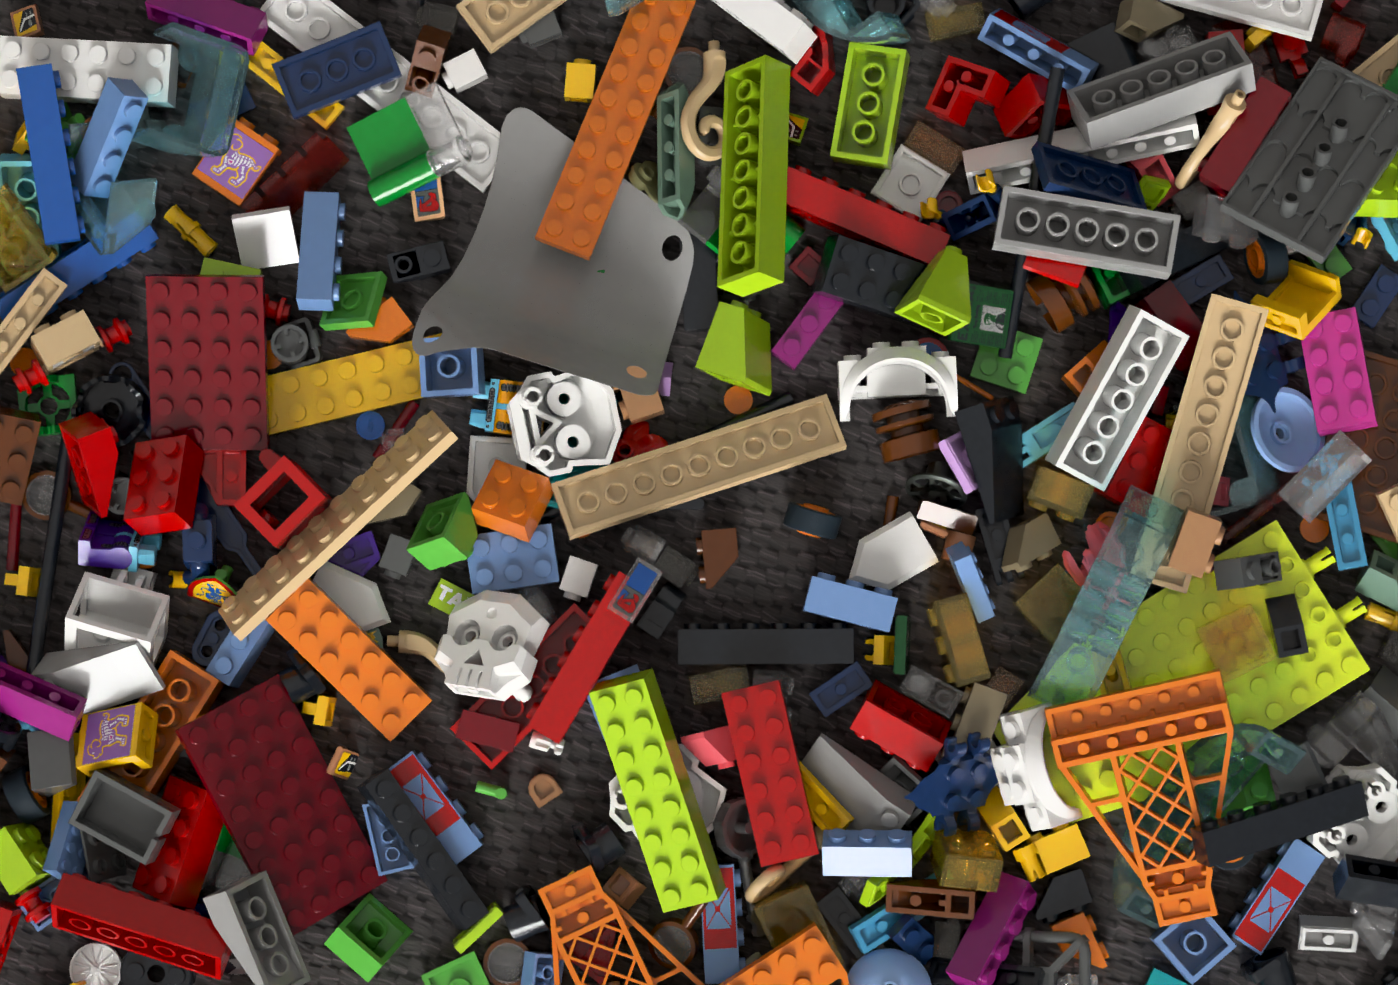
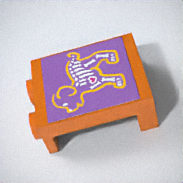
(242, 166)

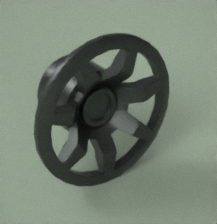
(937, 482)

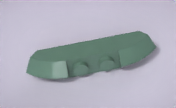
(674, 159)

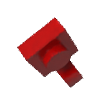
(1291, 50)

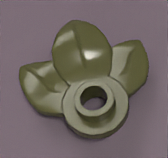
(645, 177)

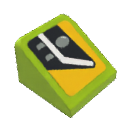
(797, 127)

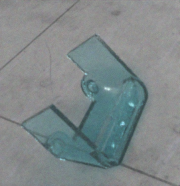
(214, 96)
(122, 215)
(1261, 476)

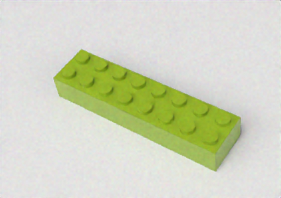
(754, 176)
(657, 790)

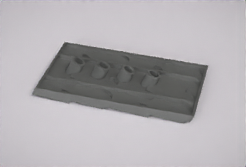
(1318, 161)

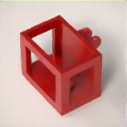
(279, 473)

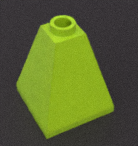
(940, 294)

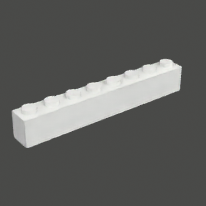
(1013, 159)

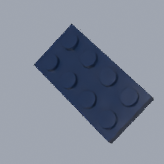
(337, 70)
(1086, 177)

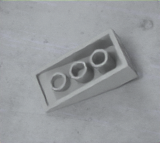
(102, 673)
(858, 787)
(257, 931)

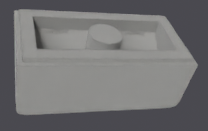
(1326, 933)

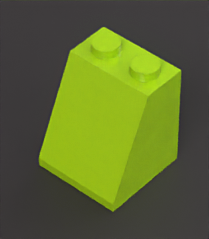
(738, 348)

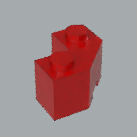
(817, 64)

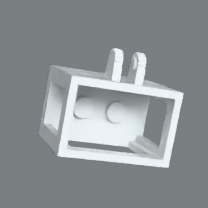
(117, 614)

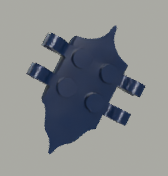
(1268, 370)
(957, 784)

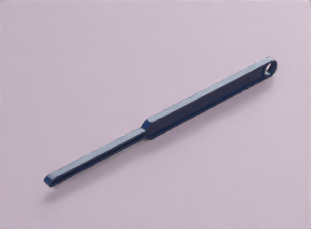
(228, 527)

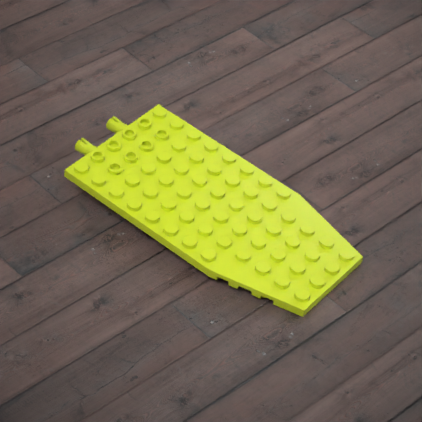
(1166, 647)

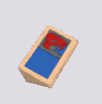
(428, 202)

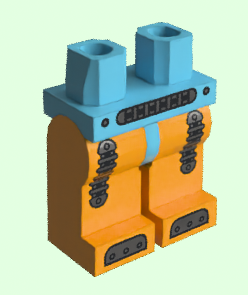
(496, 418)

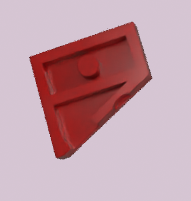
(225, 475)
(601, 957)

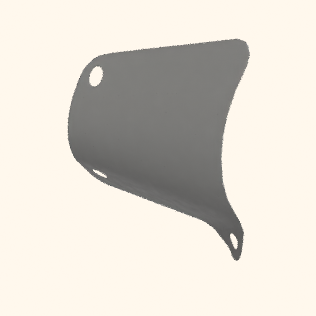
(548, 302)

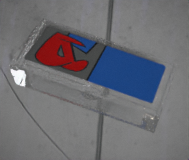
(635, 590)

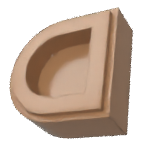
(543, 789)

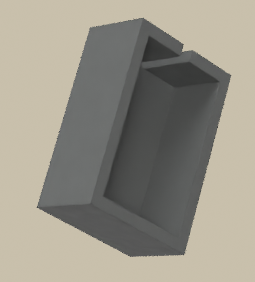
(124, 816)

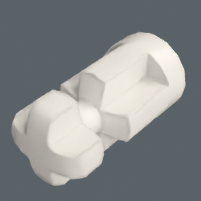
(543, 743)

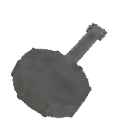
(736, 838)

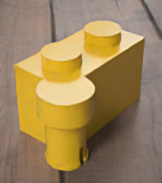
(1051, 851)

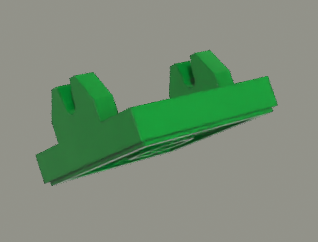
(68, 384)

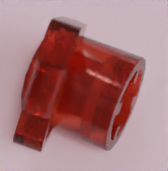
(1343, 38)

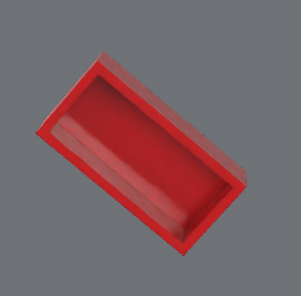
(188, 849)

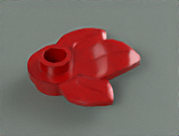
(638, 441)

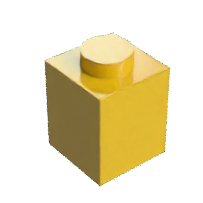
(580, 81)

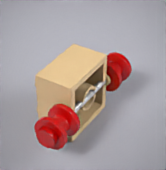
(65, 344)

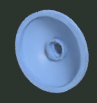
(1295, 427)
(888, 968)

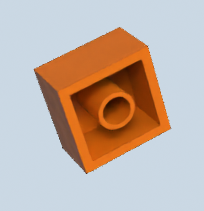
(512, 500)

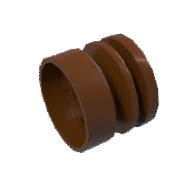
(1061, 299)
(906, 430)

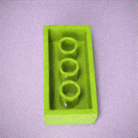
(870, 105)

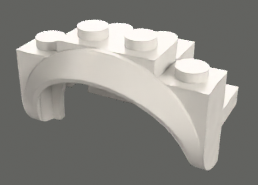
(897, 374)
(1023, 770)

